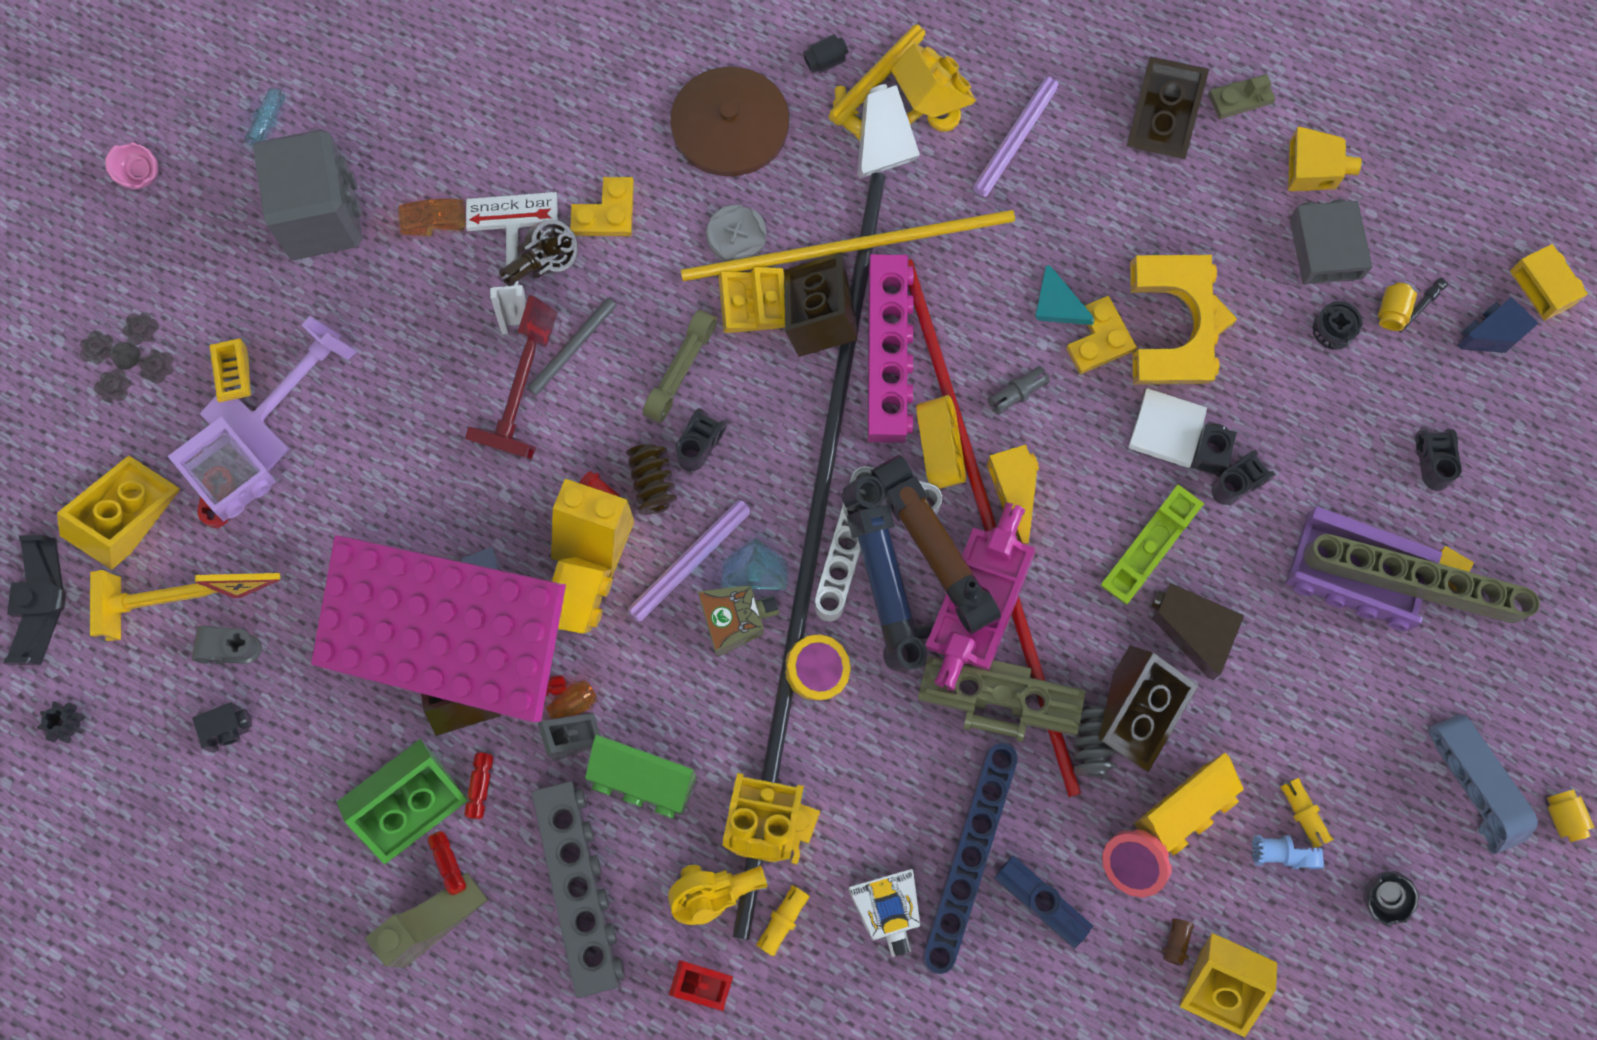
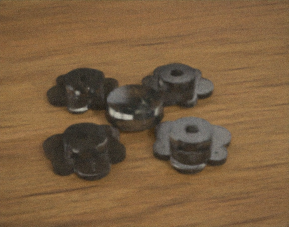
(126, 356)

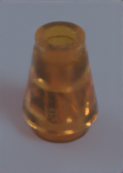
(573, 700)

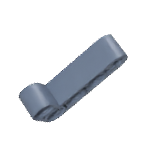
(1501, 804)

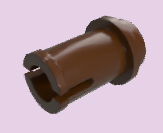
(1178, 942)

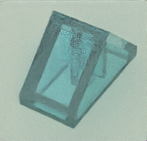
(755, 567)

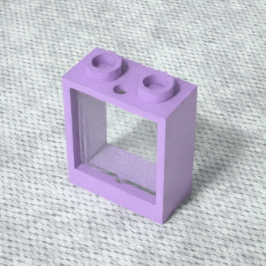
(222, 469)

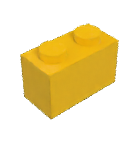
(1548, 282)

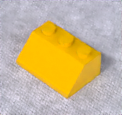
(1193, 803)

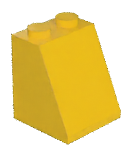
(590, 525)

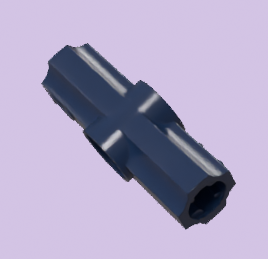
(1059, 918)

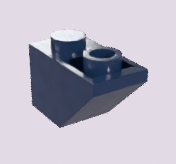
(1500, 330)

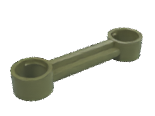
(661, 398)

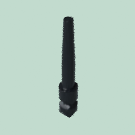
(1430, 295)

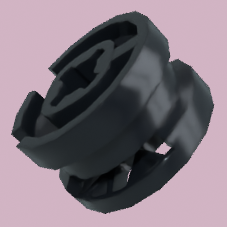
(1337, 324)

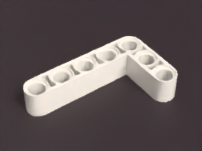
(848, 559)

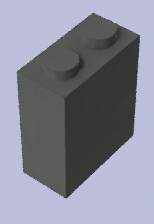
(1330, 242)

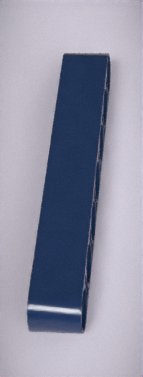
(981, 844)

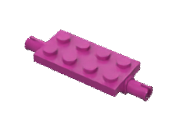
(1001, 569)

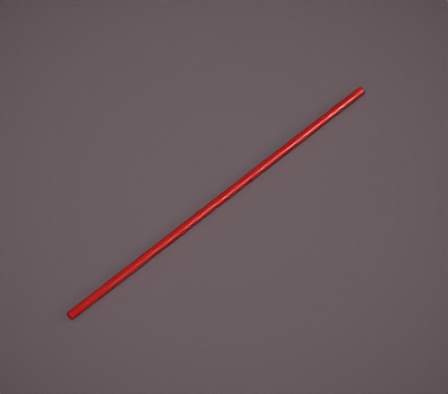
(988, 521)

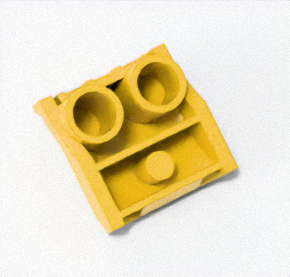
(762, 819)

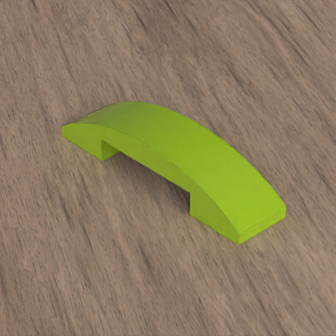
(1152, 544)

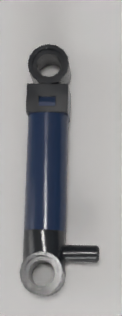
(872, 528)

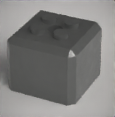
(308, 194)

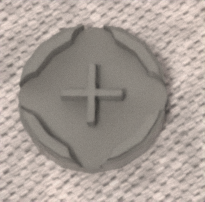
(736, 232)

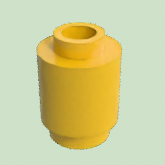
(1396, 306)
(1570, 815)

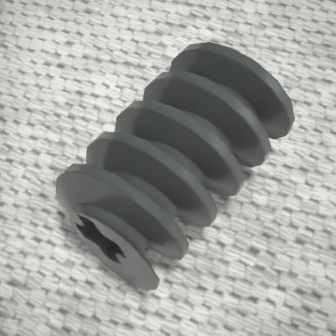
(1094, 751)

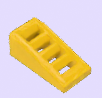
(227, 350)

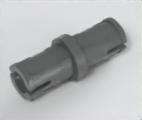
(1018, 390)

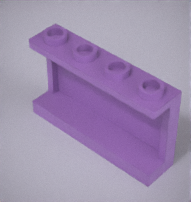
(1370, 601)

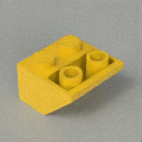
(932, 82)

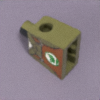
(735, 616)

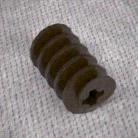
(650, 478)

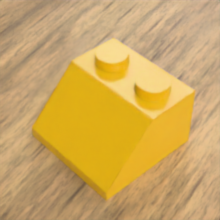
(584, 590)
(1230, 985)

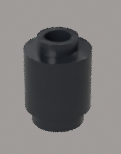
(825, 54)

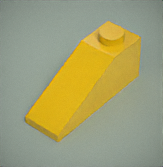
(1015, 482)

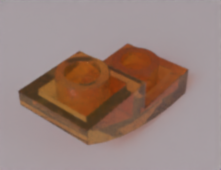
(430, 214)

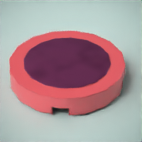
(1136, 863)

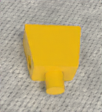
(1318, 161)

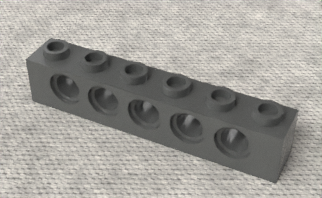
(548, 806)

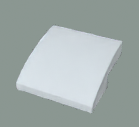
(1168, 428)

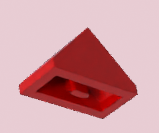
(700, 985)

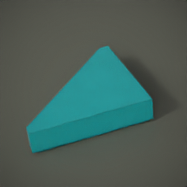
(1059, 303)

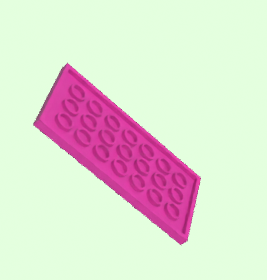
(439, 627)

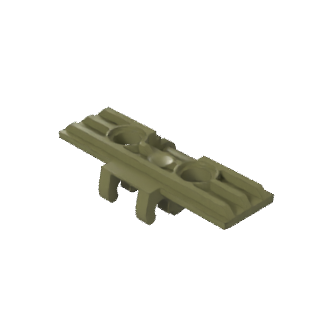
(1007, 687)

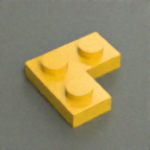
(610, 217)
(1108, 338)

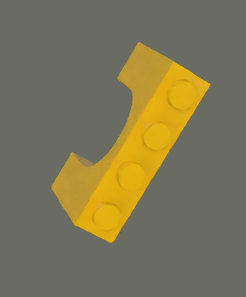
(1191, 281)

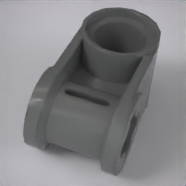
(222, 645)

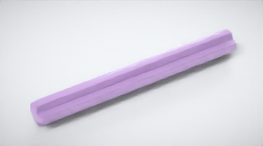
(1015, 137)
(689, 560)

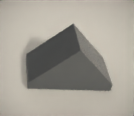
(568, 735)

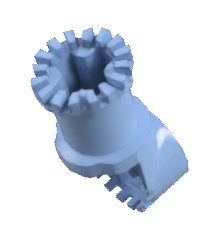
(1283, 851)

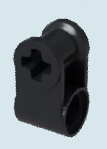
(700, 435)
(1439, 452)
(1244, 476)

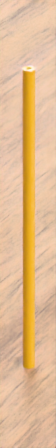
(849, 245)

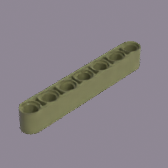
(1436, 578)

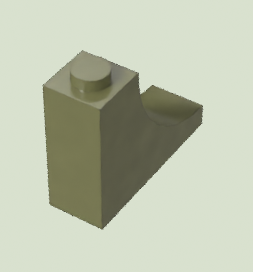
(413, 932)

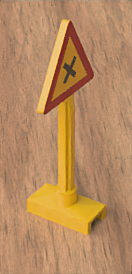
(109, 602)

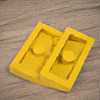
(752, 299)

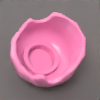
(130, 161)

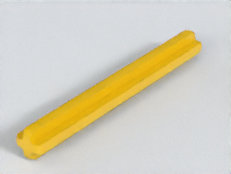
(875, 76)

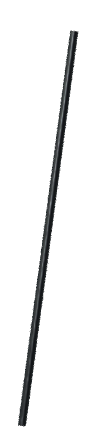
(814, 530)

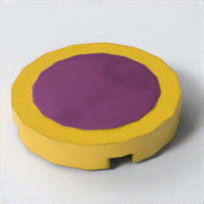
(817, 667)

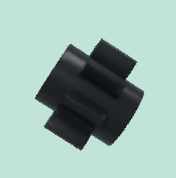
(70, 724)

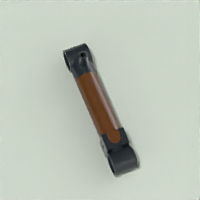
(910, 505)

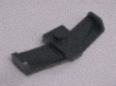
(36, 600)

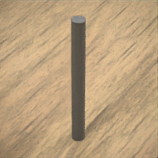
(571, 346)

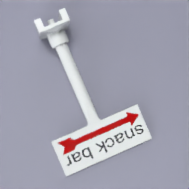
(510, 214)

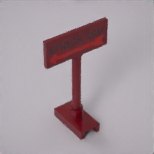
(537, 327)

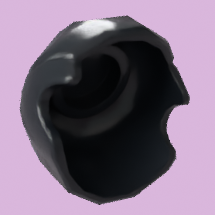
(1397, 891)

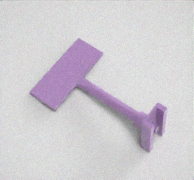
(250, 424)

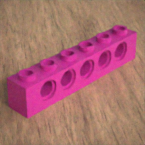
(883, 272)

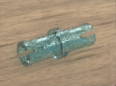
(265, 116)

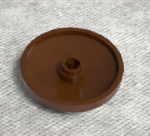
(729, 121)

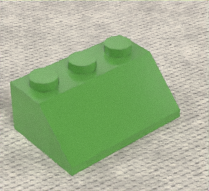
(639, 777)
(401, 802)

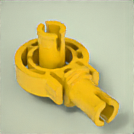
(710, 892)

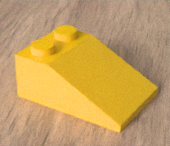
(116, 512)

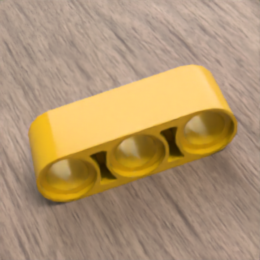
(941, 442)

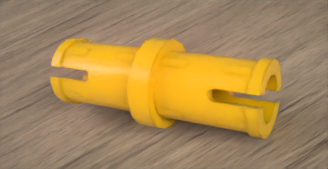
(1306, 813)
(782, 920)

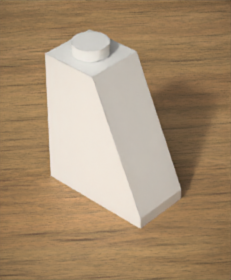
(885, 133)

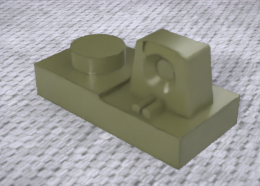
(1242, 96)

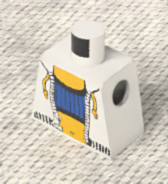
(888, 909)

